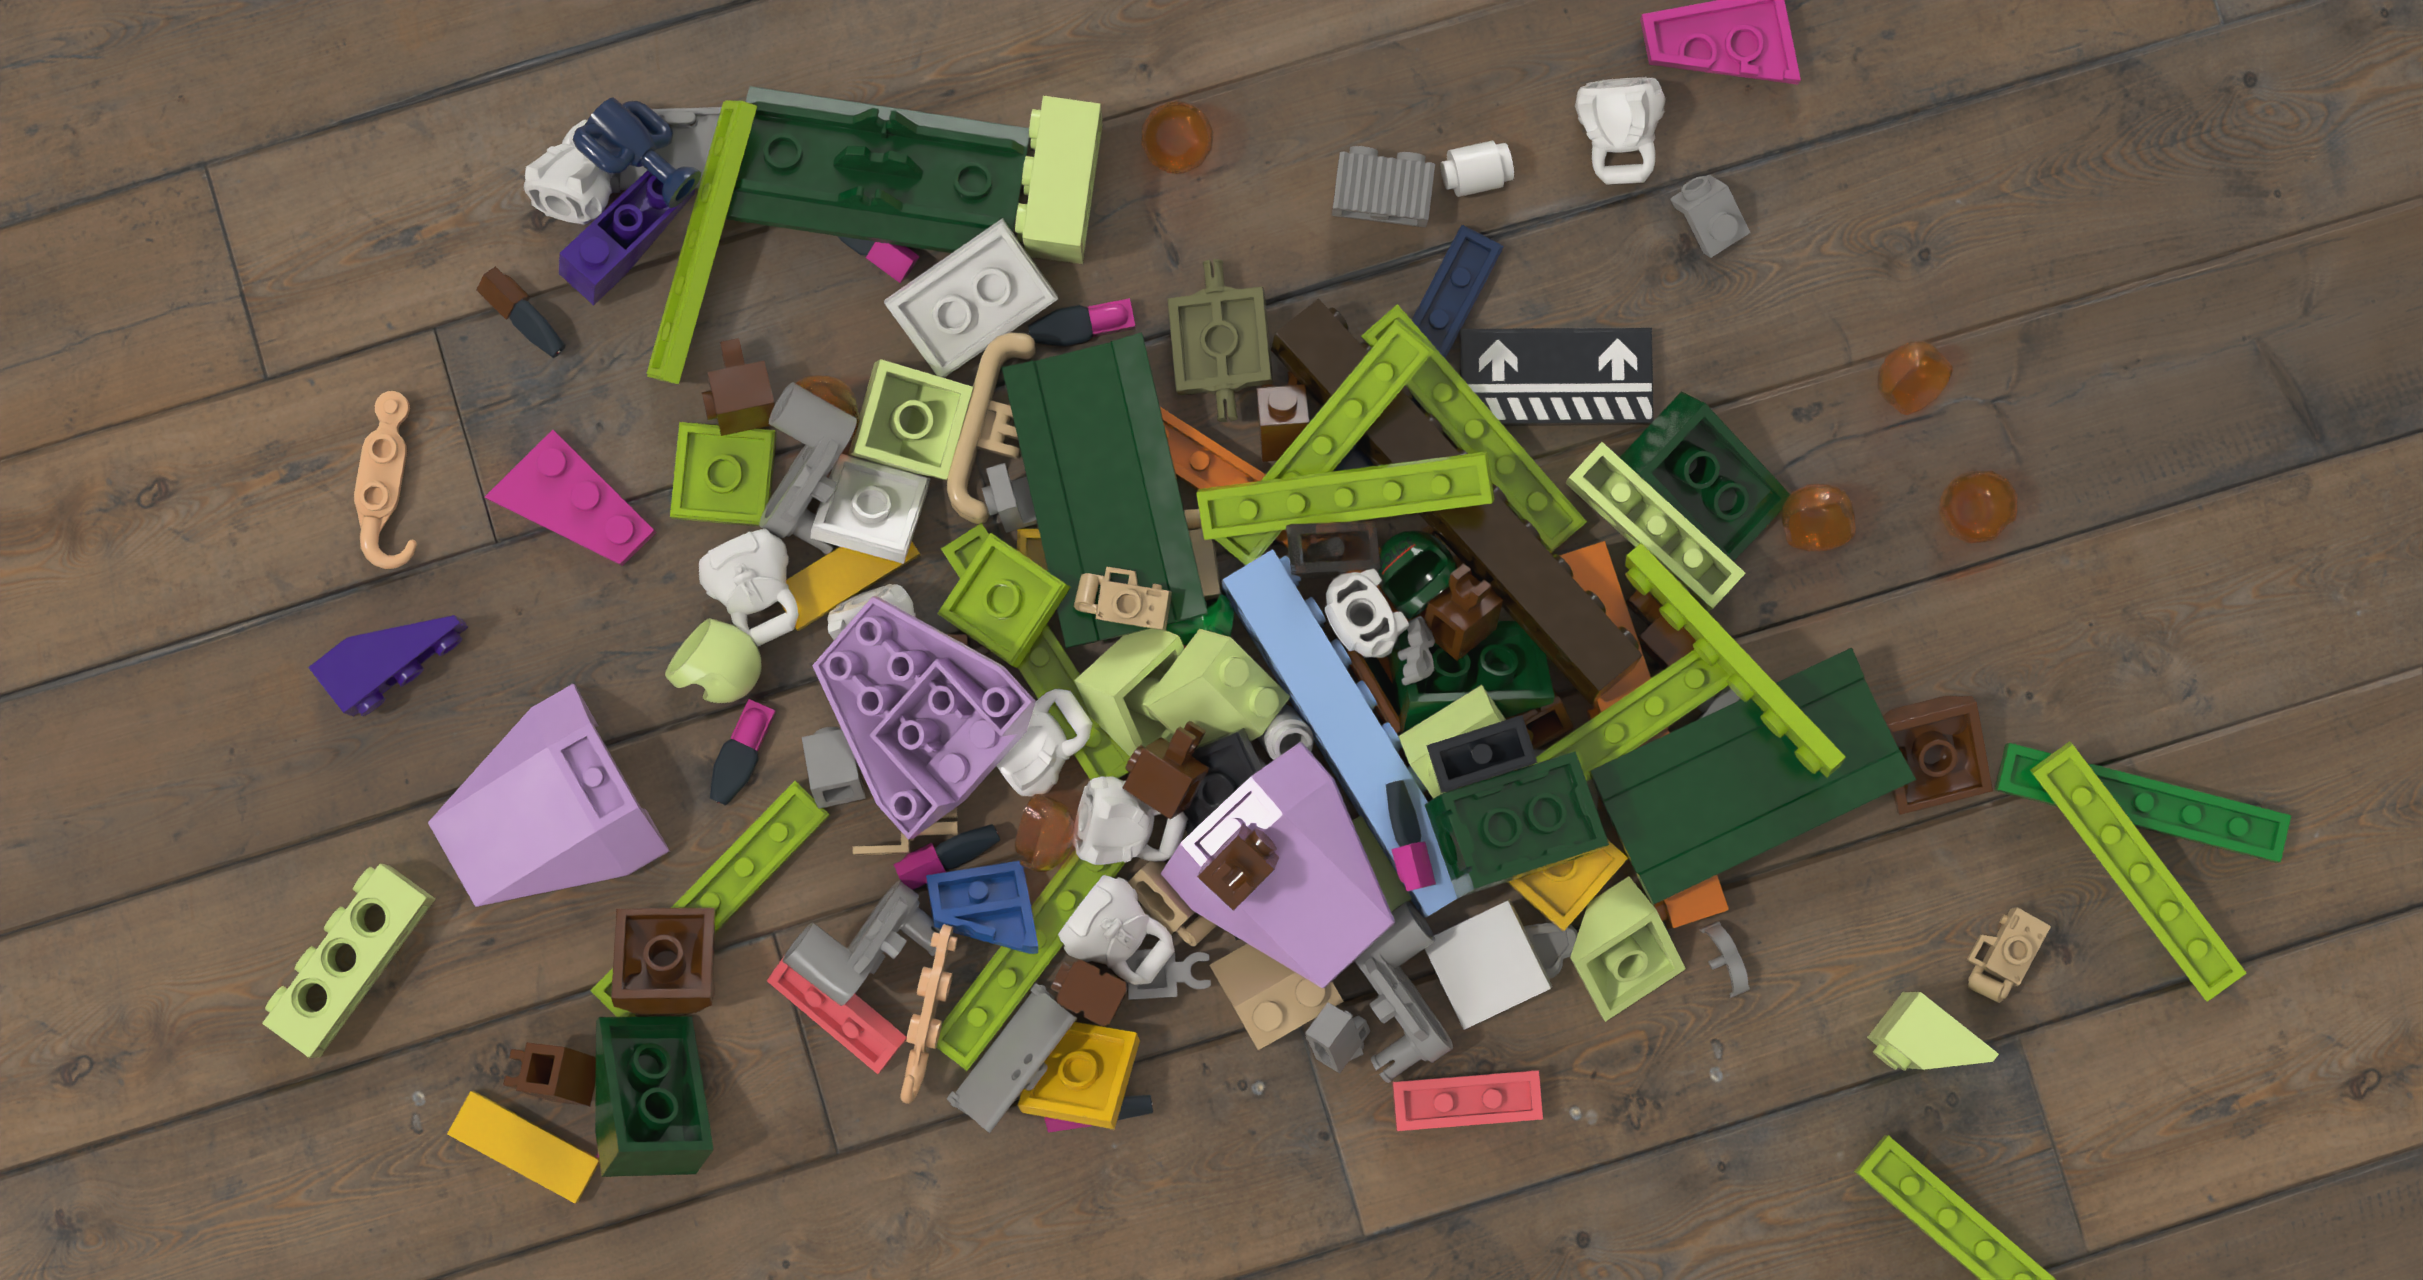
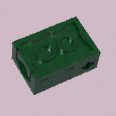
(1516, 824)

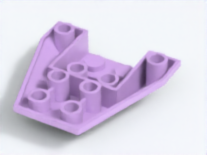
(919, 712)
(545, 810)
(1321, 897)

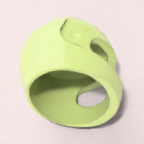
(719, 660)

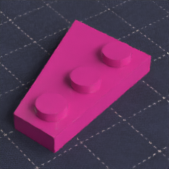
(1724, 39)
(572, 500)

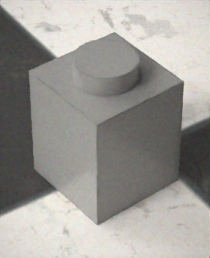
(832, 768)

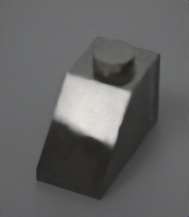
(1332, 548)

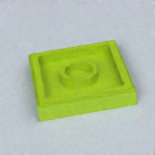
(722, 476)
(1004, 600)

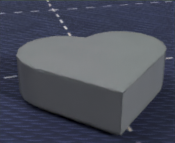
(1551, 945)

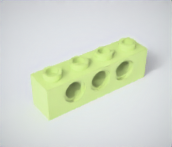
(1649, 519)
(288, 1009)

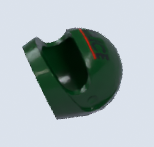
(1414, 570)

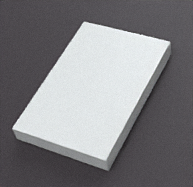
(971, 299)

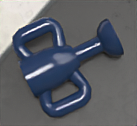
(621, 137)

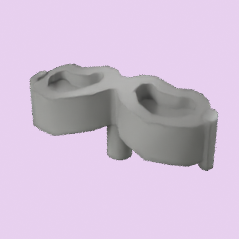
(1418, 656)
(1728, 956)

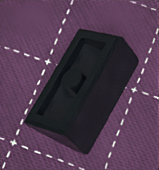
(1481, 754)

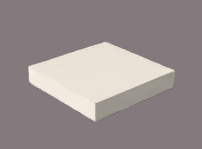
(871, 508)
(1487, 964)

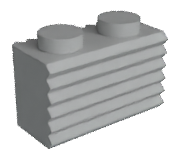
(1383, 187)

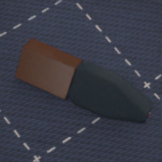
(513, 303)

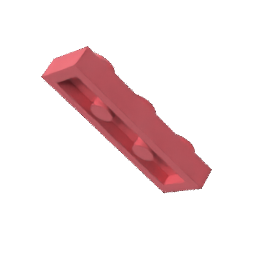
(853, 1024)
(1467, 1100)

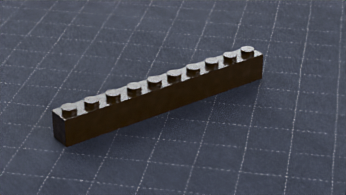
(1486, 537)

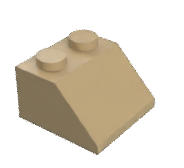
(1269, 995)

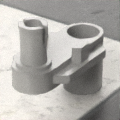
(825, 435)
(842, 970)
(1399, 997)

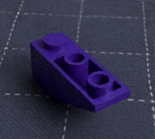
(617, 238)
(373, 662)

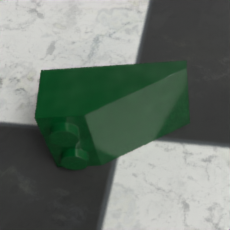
(1707, 474)
(1504, 663)
(649, 1097)

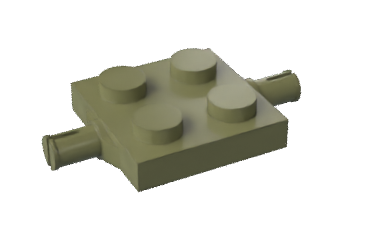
(1220, 340)

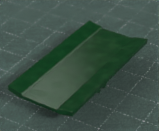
(876, 171)
(1103, 479)
(1738, 789)

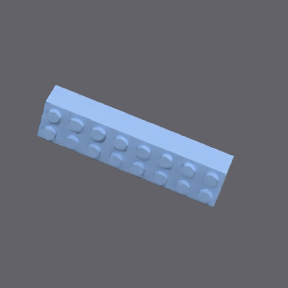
(1333, 707)

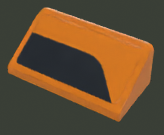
(1378, 678)

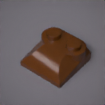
(1943, 750)
(664, 960)

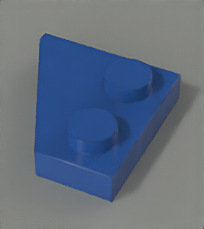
(985, 905)

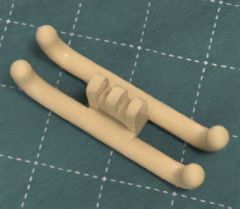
(985, 423)

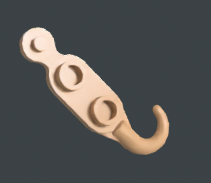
(381, 479)
(923, 1028)

